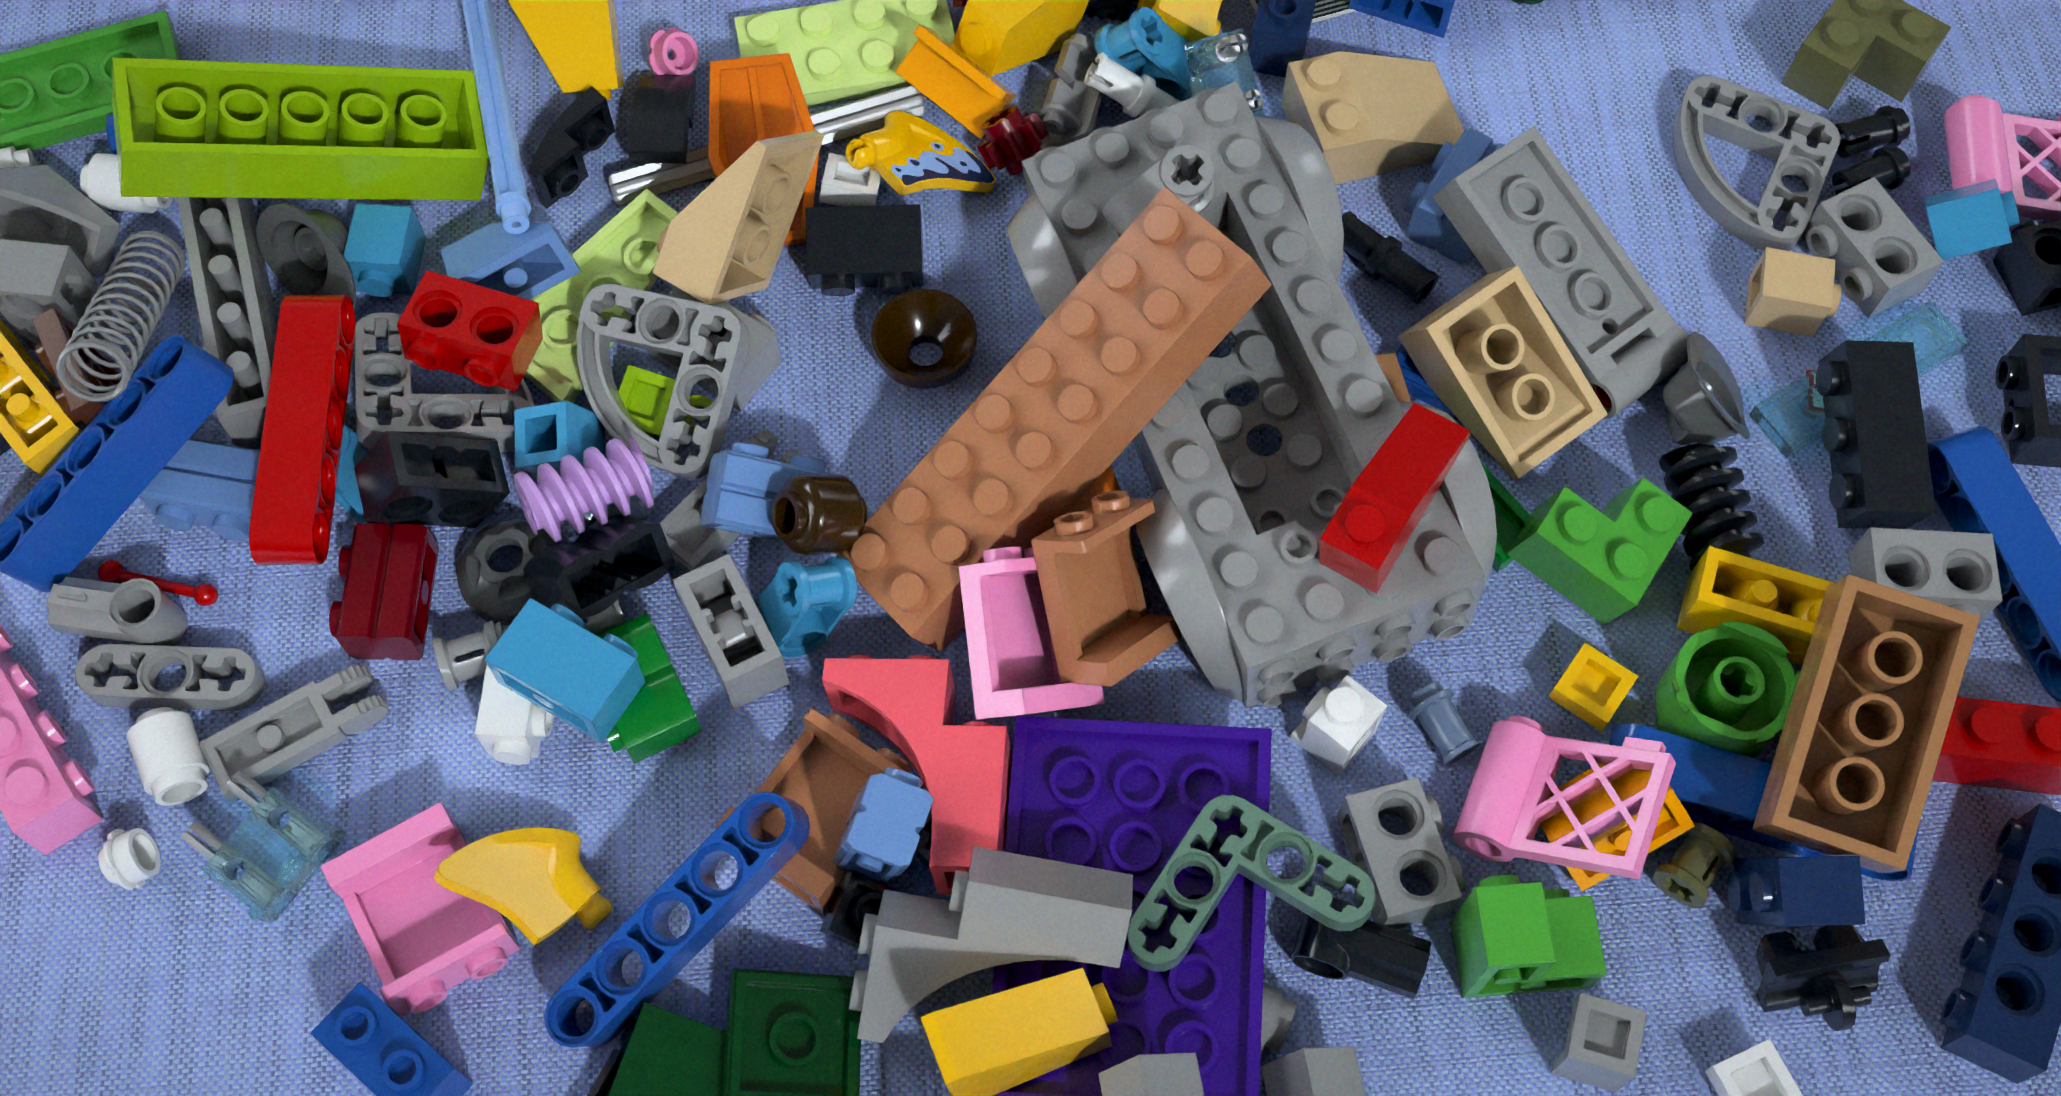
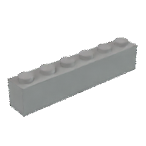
(233, 306)

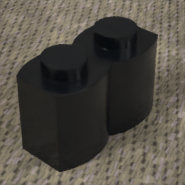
(599, 565)

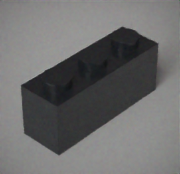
(1875, 435)

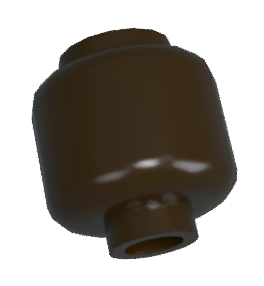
(819, 514)

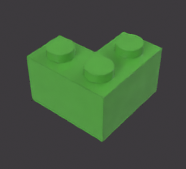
(1600, 557)
(1525, 940)

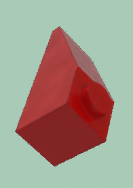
(1391, 497)

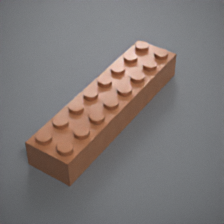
(1056, 413)

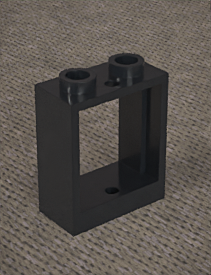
(2025, 403)

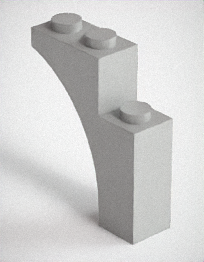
(48, 209)
(996, 915)

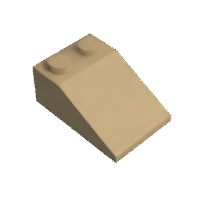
(1370, 111)
(738, 225)
(1504, 371)

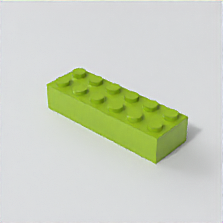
(296, 131)

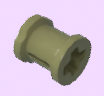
(1695, 865)

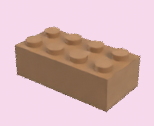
(1866, 723)

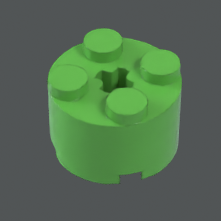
(1727, 689)

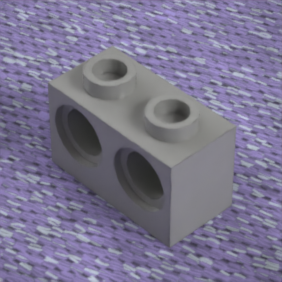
(1874, 246)
(43, 278)
(1926, 562)
(1390, 855)

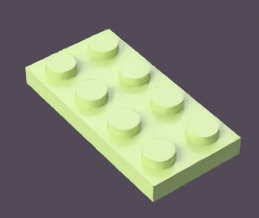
(844, 45)

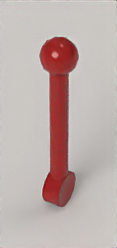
(203, 594)

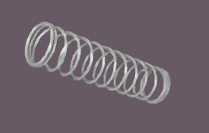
(138, 283)

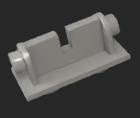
(1071, 108)

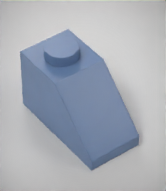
(511, 262)

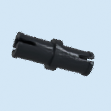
(1386, 259)

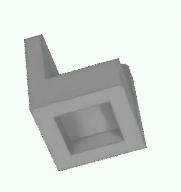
(1601, 1043)

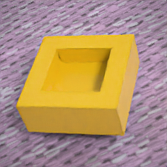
(1593, 686)

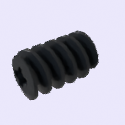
(1704, 486)

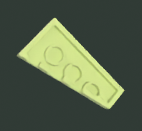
(617, 254)

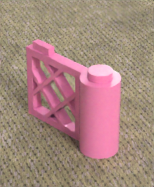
(1985, 148)
(1514, 787)

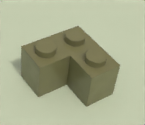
(1867, 39)

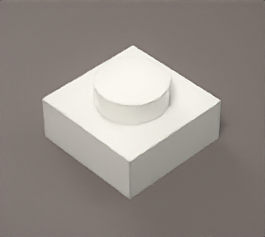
(848, 186)
(1753, 1073)

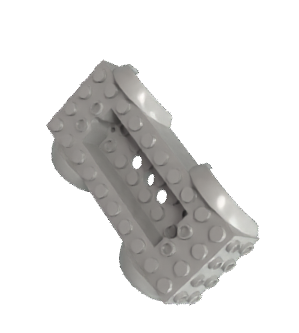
(1243, 529)

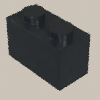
(864, 248)

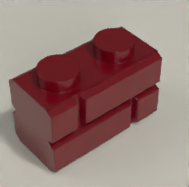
(385, 591)

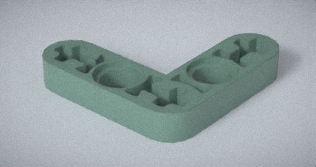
(1248, 857)

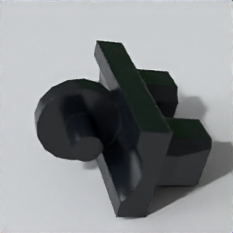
(1824, 980)

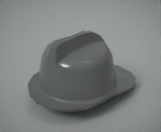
(306, 250)
(1704, 397)

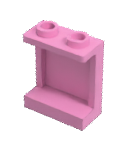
(1012, 641)
(412, 926)

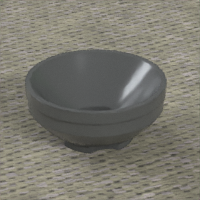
(492, 593)

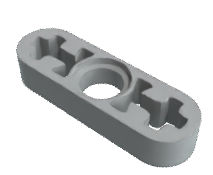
(149, 660)

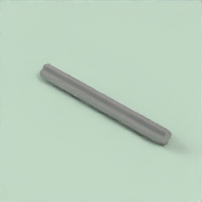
(834, 123)

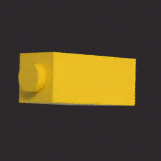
(1015, 32)
(575, 42)
(1019, 1033)

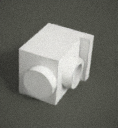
(1339, 723)
(510, 724)

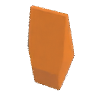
(757, 102)

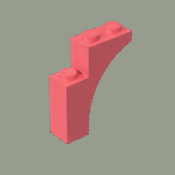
(959, 764)

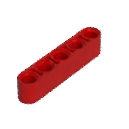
(303, 431)

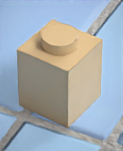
(1791, 292)

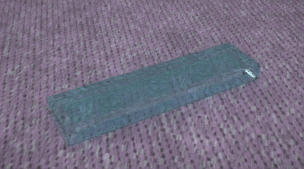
(1797, 414)

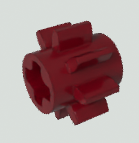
(1011, 139)

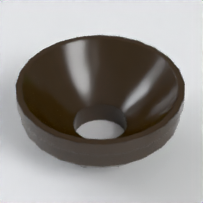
(923, 318)

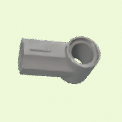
(116, 611)

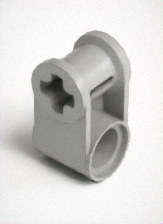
(1139, 192)

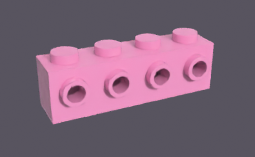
(40, 788)

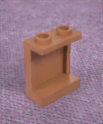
(1097, 593)
(824, 777)

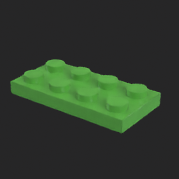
(66, 83)

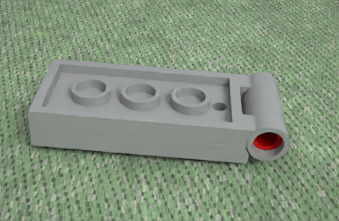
(1532, 214)

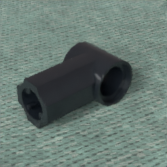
(1366, 954)

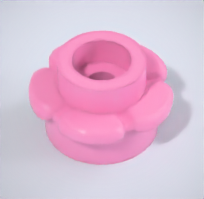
(683, 51)

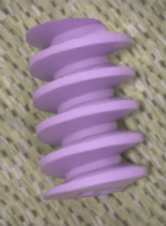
(585, 487)

